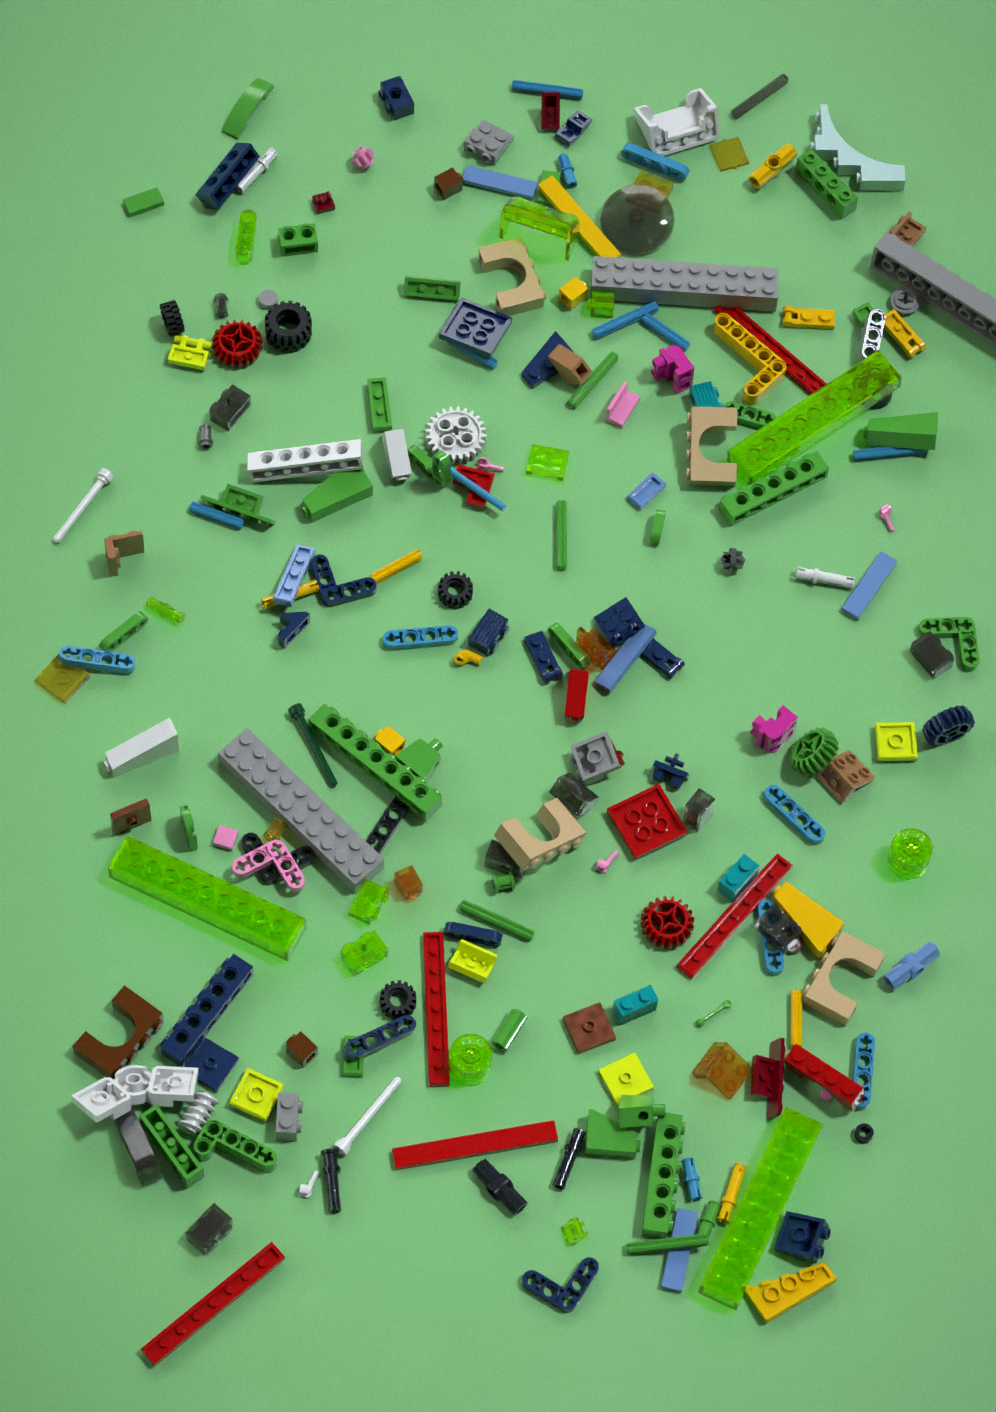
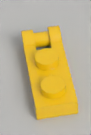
(808, 318)
(903, 334)

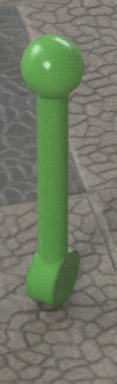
(726, 1004)

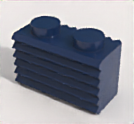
(488, 632)

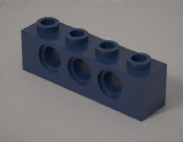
(227, 175)

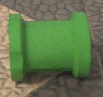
(503, 882)

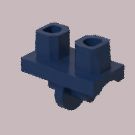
(661, 769)

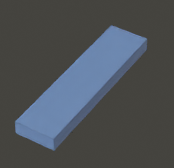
(499, 182)
(294, 575)
(869, 585)
(625, 658)
(678, 1258)

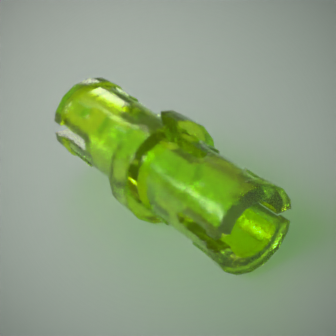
(165, 610)

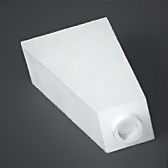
(143, 749)

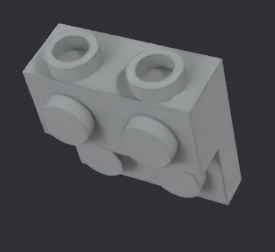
(488, 142)
(594, 758)

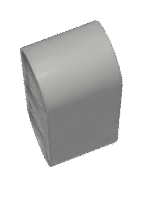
(874, 329)

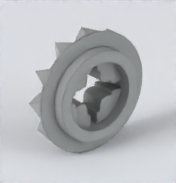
(912, 298)

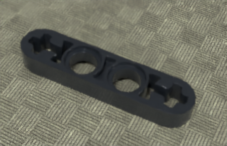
(387, 821)

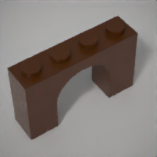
(112, 1058)

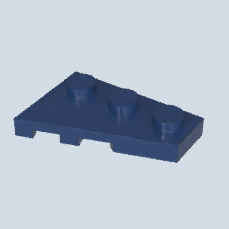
(540, 366)

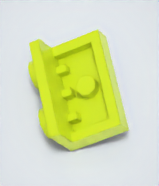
(473, 961)

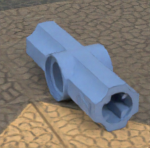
(911, 965)

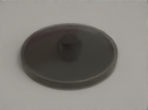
(637, 220)

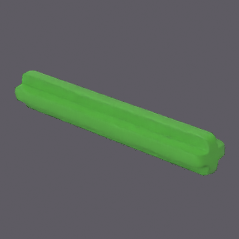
(593, 379)
(561, 535)
(496, 920)
(667, 1244)

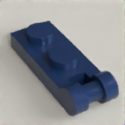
(543, 656)
(660, 656)

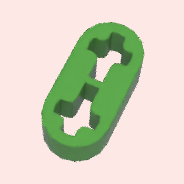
(657, 526)

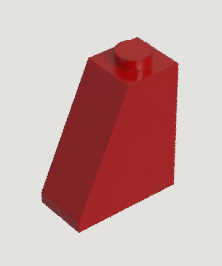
(576, 694)

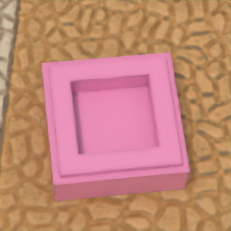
(225, 837)

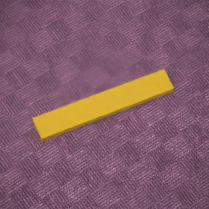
(587, 230)

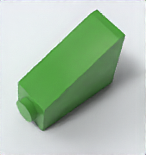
(608, 1139)

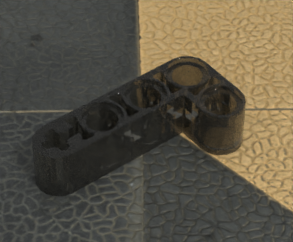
(138, 1148)

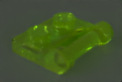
(550, 458)

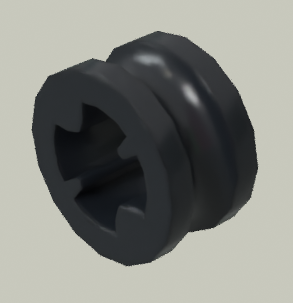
(861, 1139)

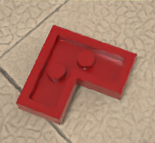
(481, 478)

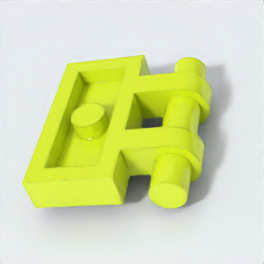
(188, 356)

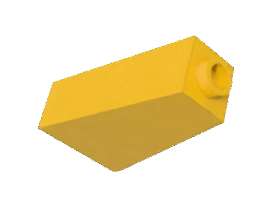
(817, 923)

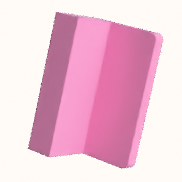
(621, 406)

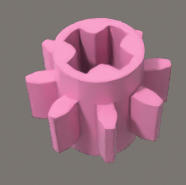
(363, 157)

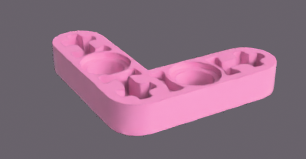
(271, 857)

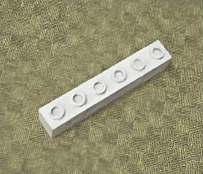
(305, 460)

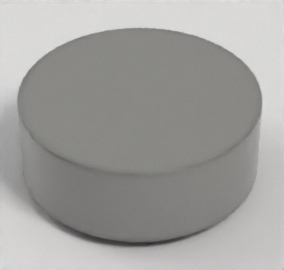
(267, 299)

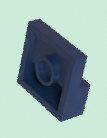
(619, 622)
(802, 1237)

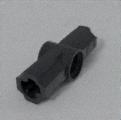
(499, 1187)

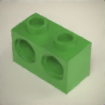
(299, 243)

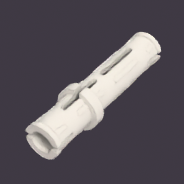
(261, 165)
(824, 577)

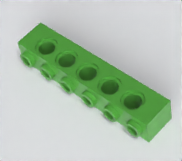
(769, 496)
(652, 1225)

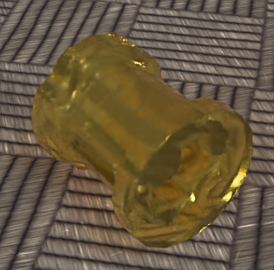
(275, 830)

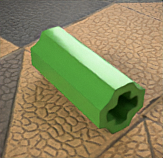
(509, 1030)

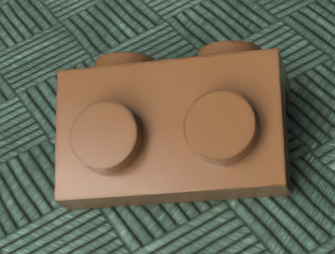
(908, 229)

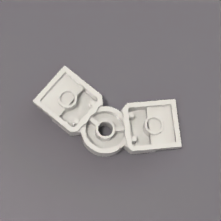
(136, 1086)

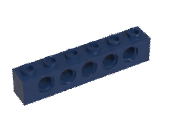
(180, 1053)

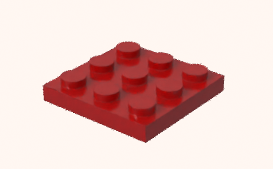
(647, 821)

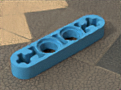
(655, 161)
(420, 641)
(96, 663)
(791, 816)
(767, 953)
(866, 1071)

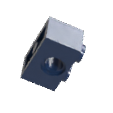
(395, 88)

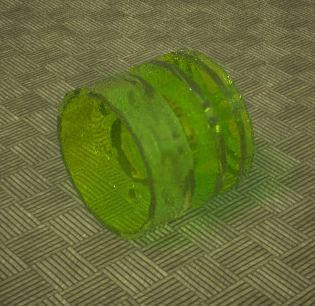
(909, 863)
(466, 1069)

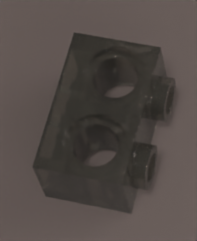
(775, 932)

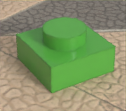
(861, 313)

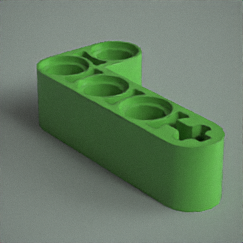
(237, 1149)

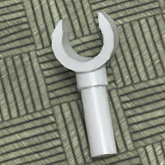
(306, 1190)

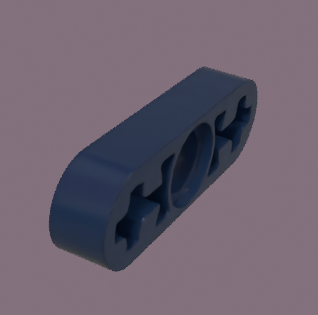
(473, 934)

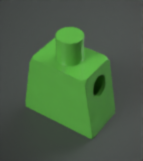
(421, 757)
(639, 1110)

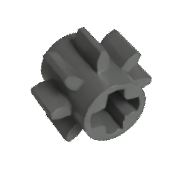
(732, 560)

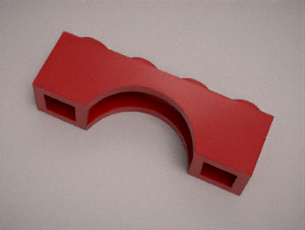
(837, 1084)

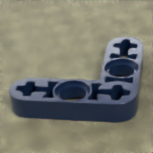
(333, 589)
(561, 1292)

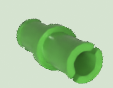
(709, 1221)

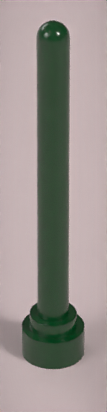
(297, 712)

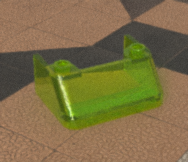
(541, 219)

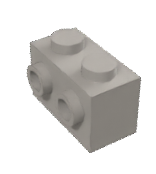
(287, 1117)

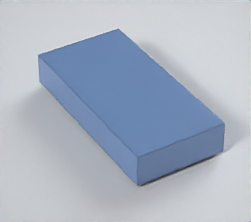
(646, 491)

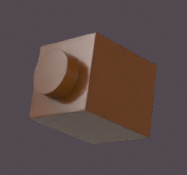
(448, 183)
(301, 1049)

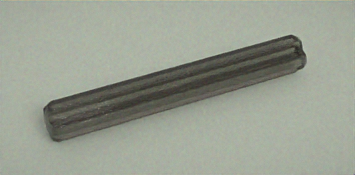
(759, 96)

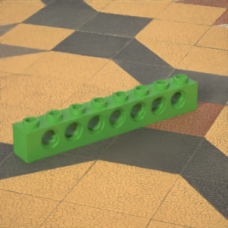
(424, 806)

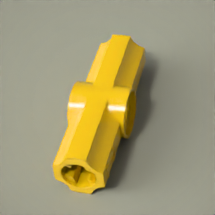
(767, 171)

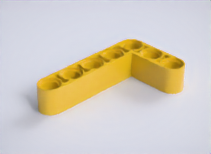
(753, 356)

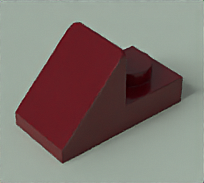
(550, 110)

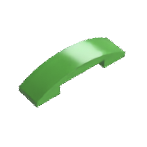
(245, 107)

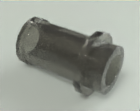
(221, 305)

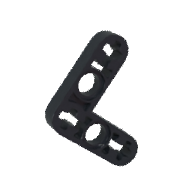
(303, 862)

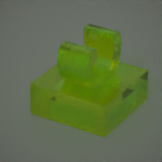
(573, 1231)

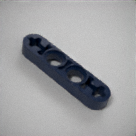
(378, 1035)

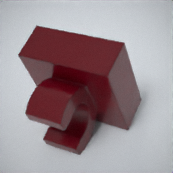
(323, 202)

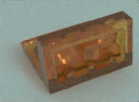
(595, 647)
(723, 1068)

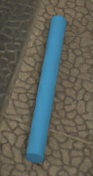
(478, 490)

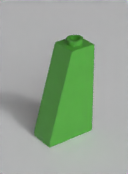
(904, 431)
(337, 493)

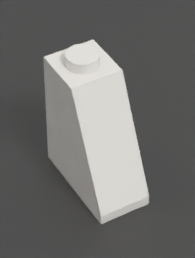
(397, 454)

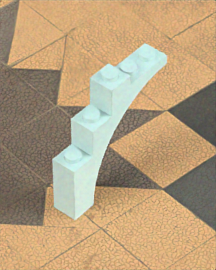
(869, 173)

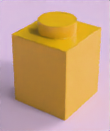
(573, 293)
(390, 740)

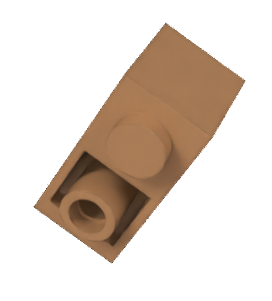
(569, 365)

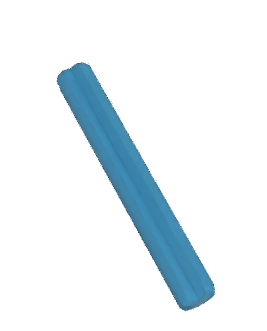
(533, 87)
(624, 320)
(884, 452)

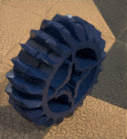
(948, 725)

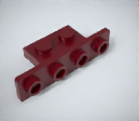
(768, 1078)

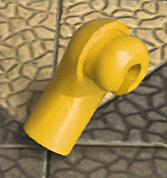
(467, 656)

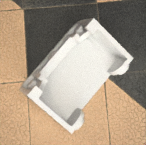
(680, 127)

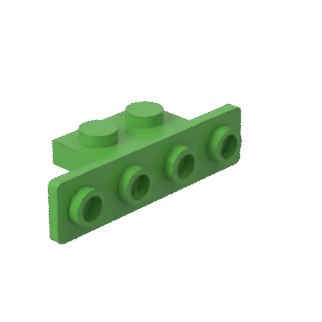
(241, 501)

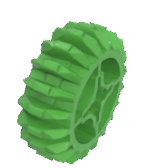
(813, 751)

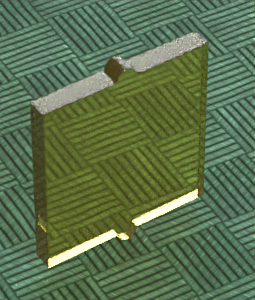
(729, 154)

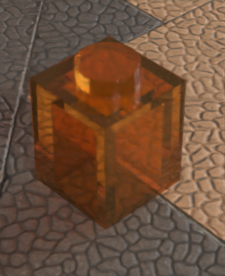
(408, 883)

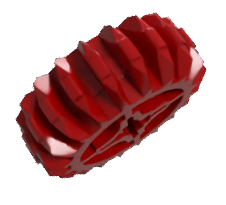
(229, 336)
(654, 912)

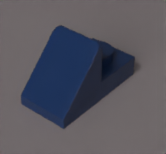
(294, 624)

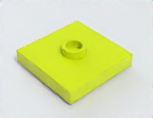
(896, 741)
(626, 1078)
(256, 1094)

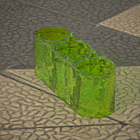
(249, 230)

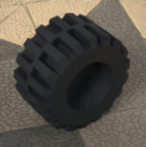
(284, 314)

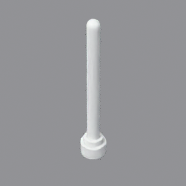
(104, 477)
(344, 1144)

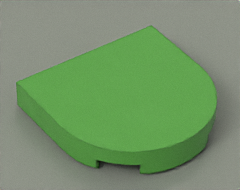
(188, 825)

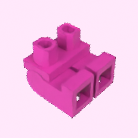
(674, 366)
(773, 733)

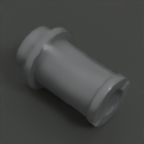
(205, 437)

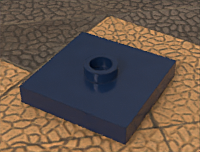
(212, 1063)

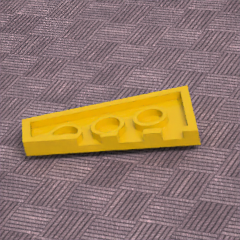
(788, 1291)

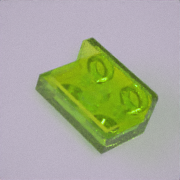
(369, 901)

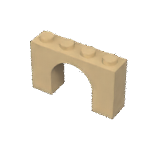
(513, 255)
(701, 469)
(530, 851)
(846, 951)

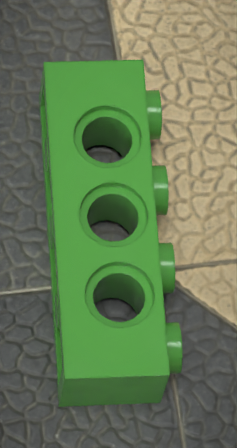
(826, 183)
(171, 1146)

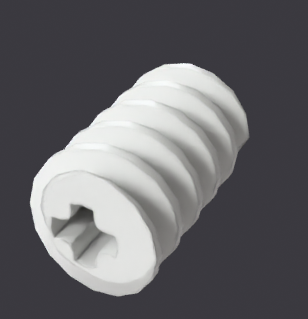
(196, 1112)

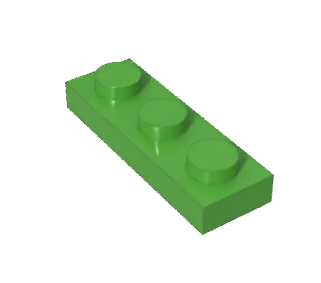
(432, 287)
(379, 404)

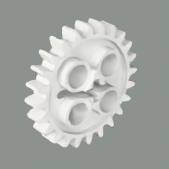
(456, 434)

